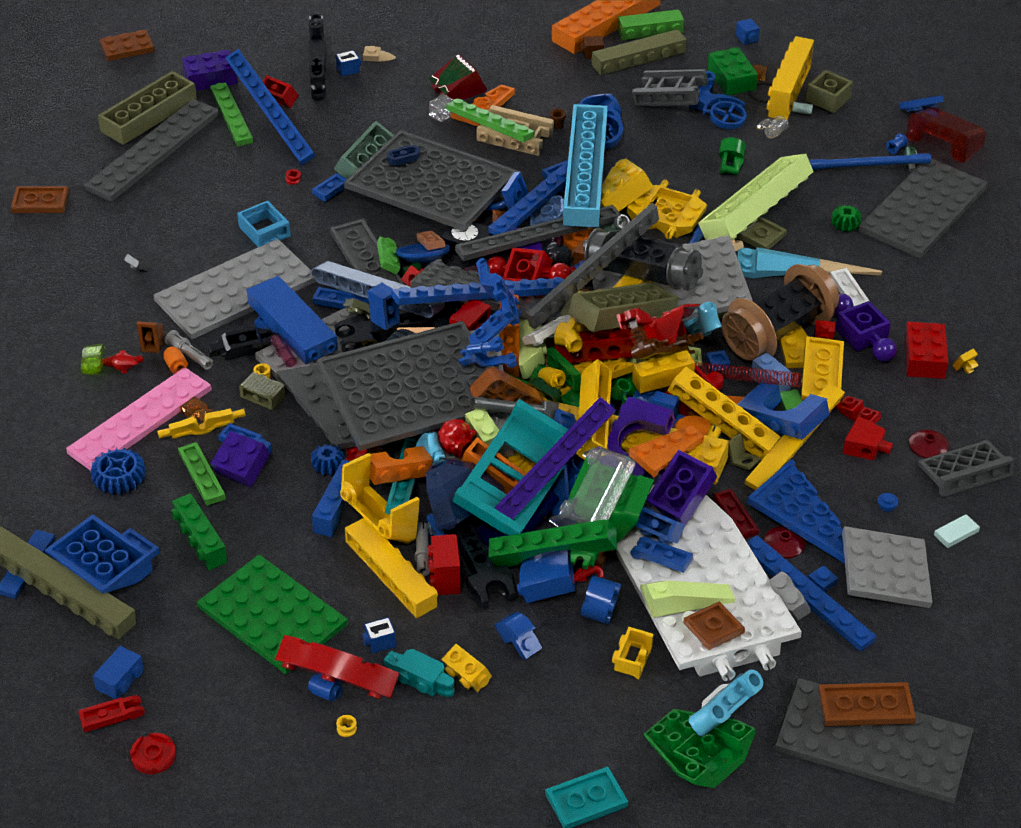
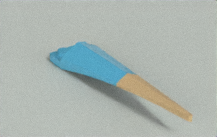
(769, 263)

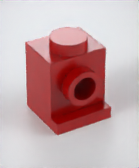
(824, 329)

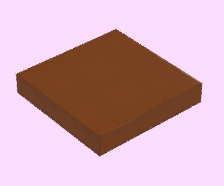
(714, 625)

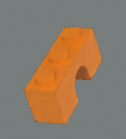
(412, 466)

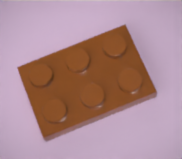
(127, 45)

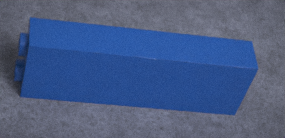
(292, 319)

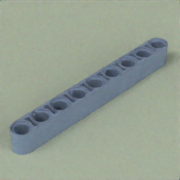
(359, 283)

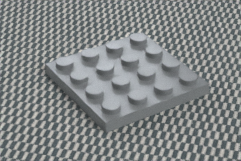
(886, 567)

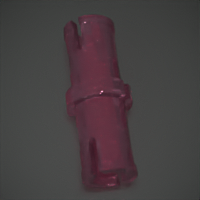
(283, 351)

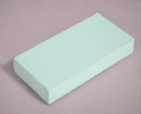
(956, 531)

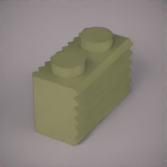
(262, 390)

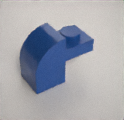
(519, 629)

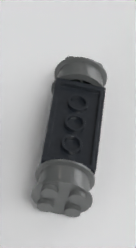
(650, 260)

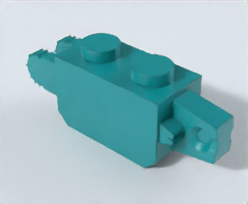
(421, 672)

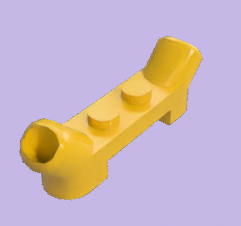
(568, 335)

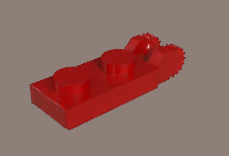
(110, 712)

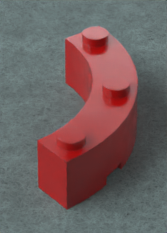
(337, 666)

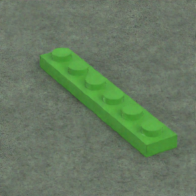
(231, 114)
(490, 120)

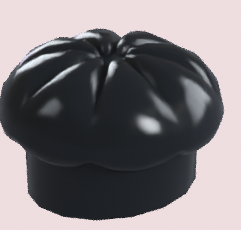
(557, 253)

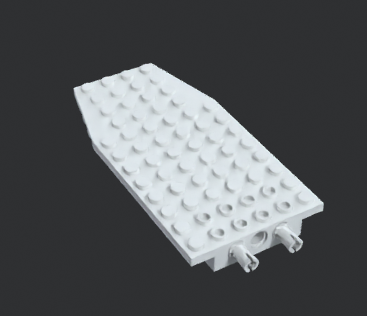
(718, 558)

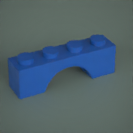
(329, 509)

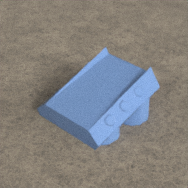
(548, 211)

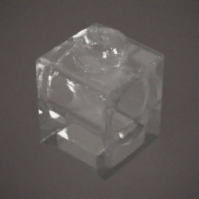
(437, 108)

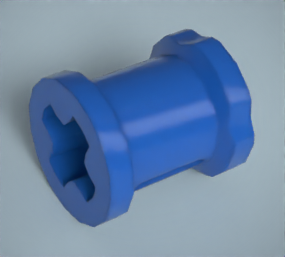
(899, 142)

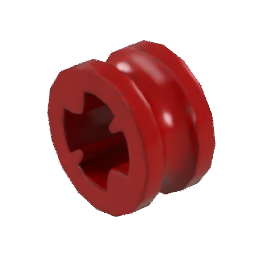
(293, 176)

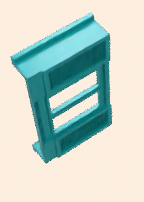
(532, 436)

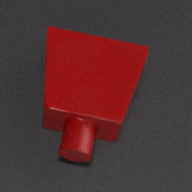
(866, 440)

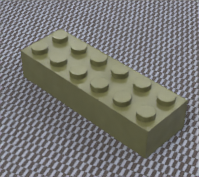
(147, 107)
(599, 307)

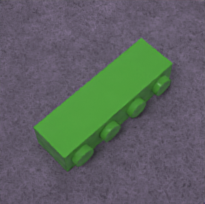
(649, 24)

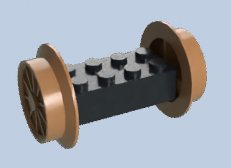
(805, 297)

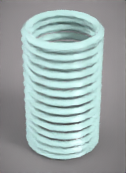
(808, 107)

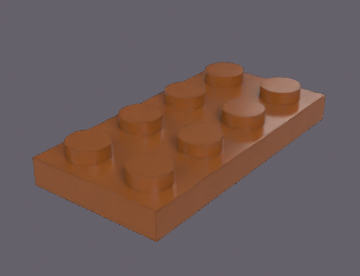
(866, 704)

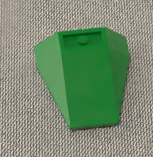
(697, 758)

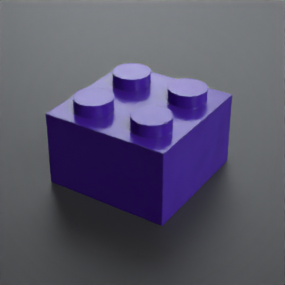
(240, 459)

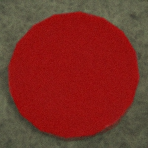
(153, 753)

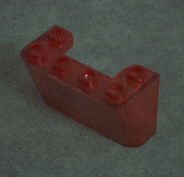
(964, 135)

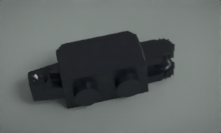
(240, 343)

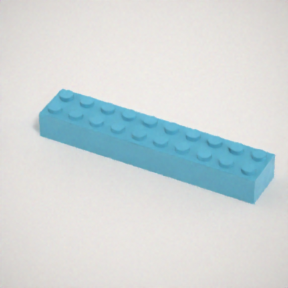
(585, 166)

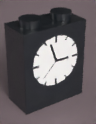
(454, 236)

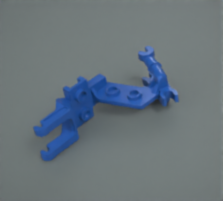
(481, 337)

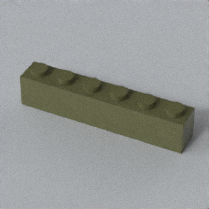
(638, 52)

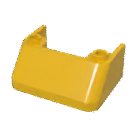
(355, 489)

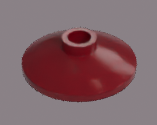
(928, 443)
(785, 542)

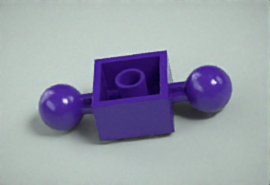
(865, 327)

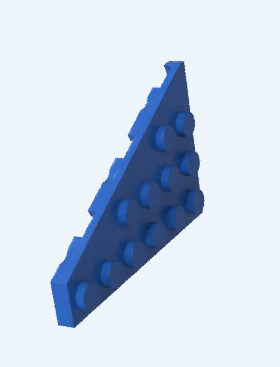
(795, 504)

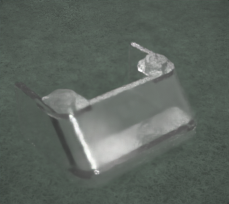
(599, 488)

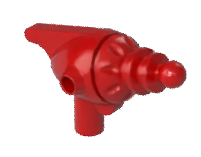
(122, 361)

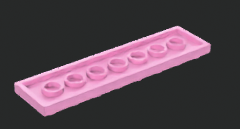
(139, 417)

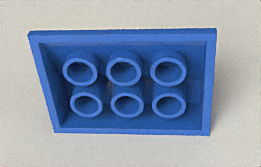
(101, 556)

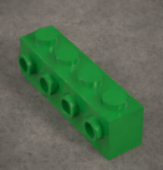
(199, 531)

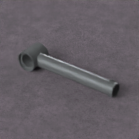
(546, 407)

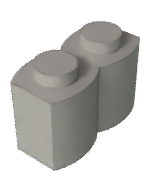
(790, 595)

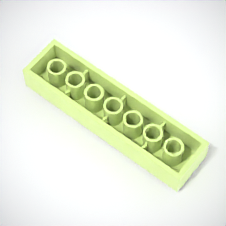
(756, 197)

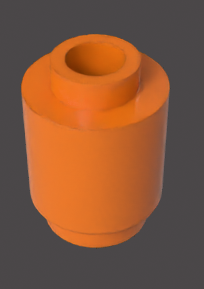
(175, 359)

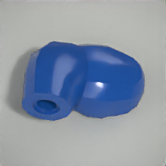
(614, 122)

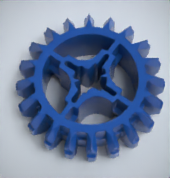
(118, 471)

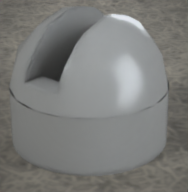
(625, 221)

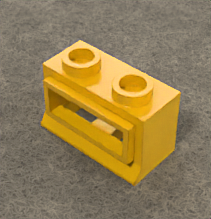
(638, 639)

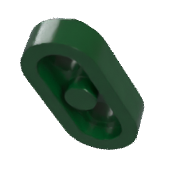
(546, 391)

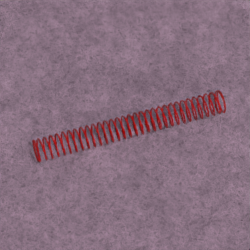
(795, 379)

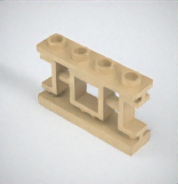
(542, 127)

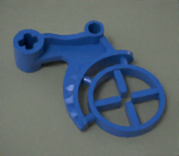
(718, 101)

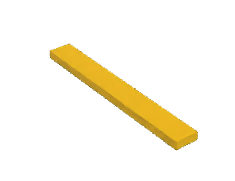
(788, 445)

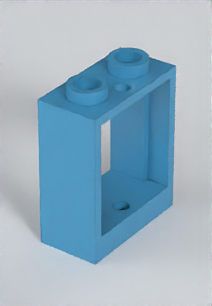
(278, 230)

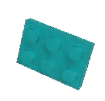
(586, 798)

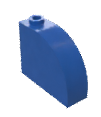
(546, 576)

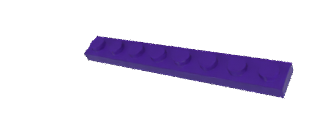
(555, 459)

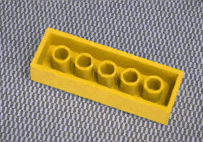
(790, 77)

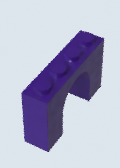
(637, 416)

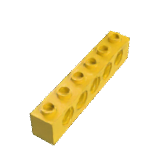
(723, 412)

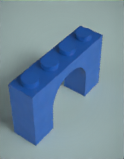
(794, 422)

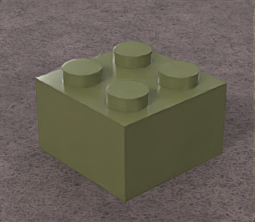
(829, 91)

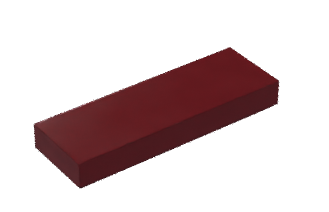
(733, 507)

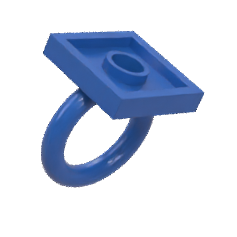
(512, 192)

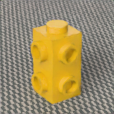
(467, 668)

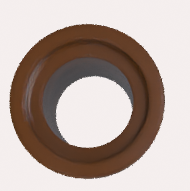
(558, 116)

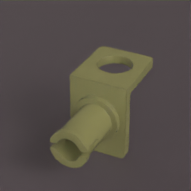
(738, 455)

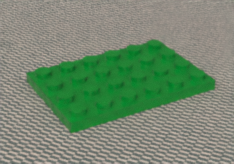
(265, 604)

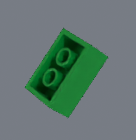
(732, 71)

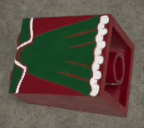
(457, 80)

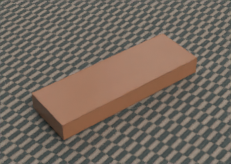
(430, 240)

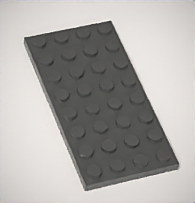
(923, 207)
(438, 274)
(913, 757)

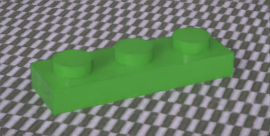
(387, 255)

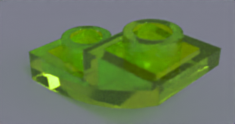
(92, 359)

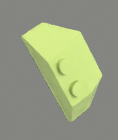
(529, 355)

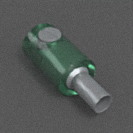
(910, 150)

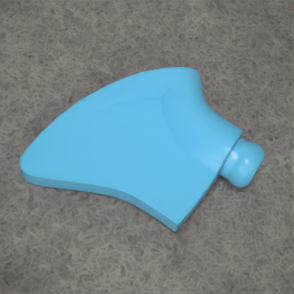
(431, 444)

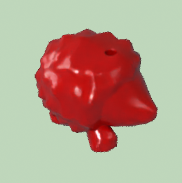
(456, 437)

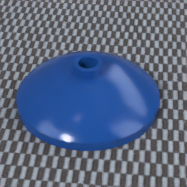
(418, 253)

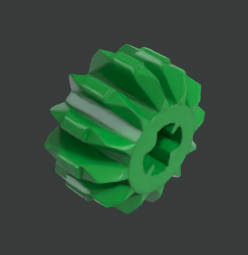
(846, 218)

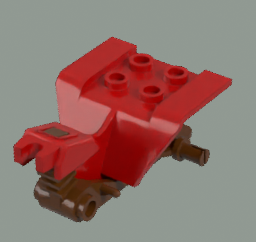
(658, 336)

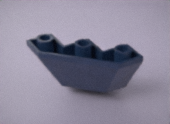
(442, 483)

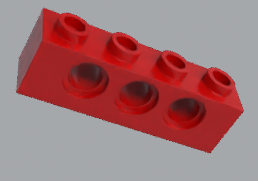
(600, 345)

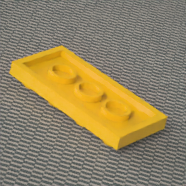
(821, 365)

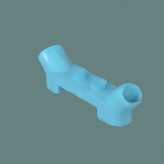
(706, 320)
(726, 702)

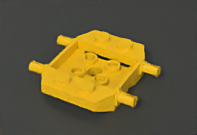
(682, 209)

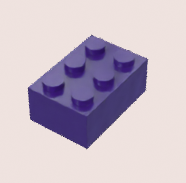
(209, 69)
(681, 487)

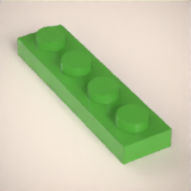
(201, 474)

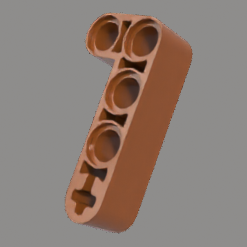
(496, 383)

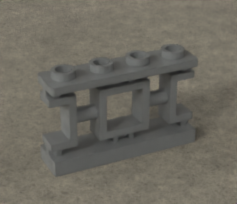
(660, 88)

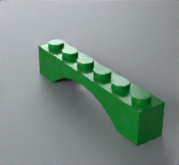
(587, 536)

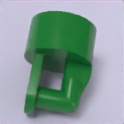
(731, 151)

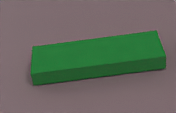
(557, 361)

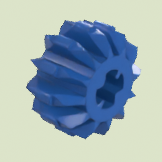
(327, 459)

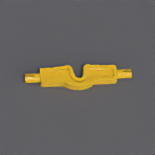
(191, 426)

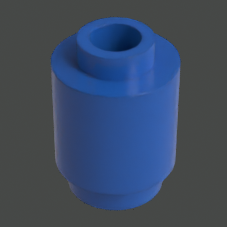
(325, 689)

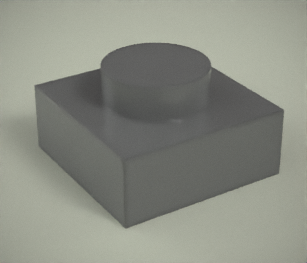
(137, 263)

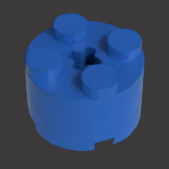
(600, 599)

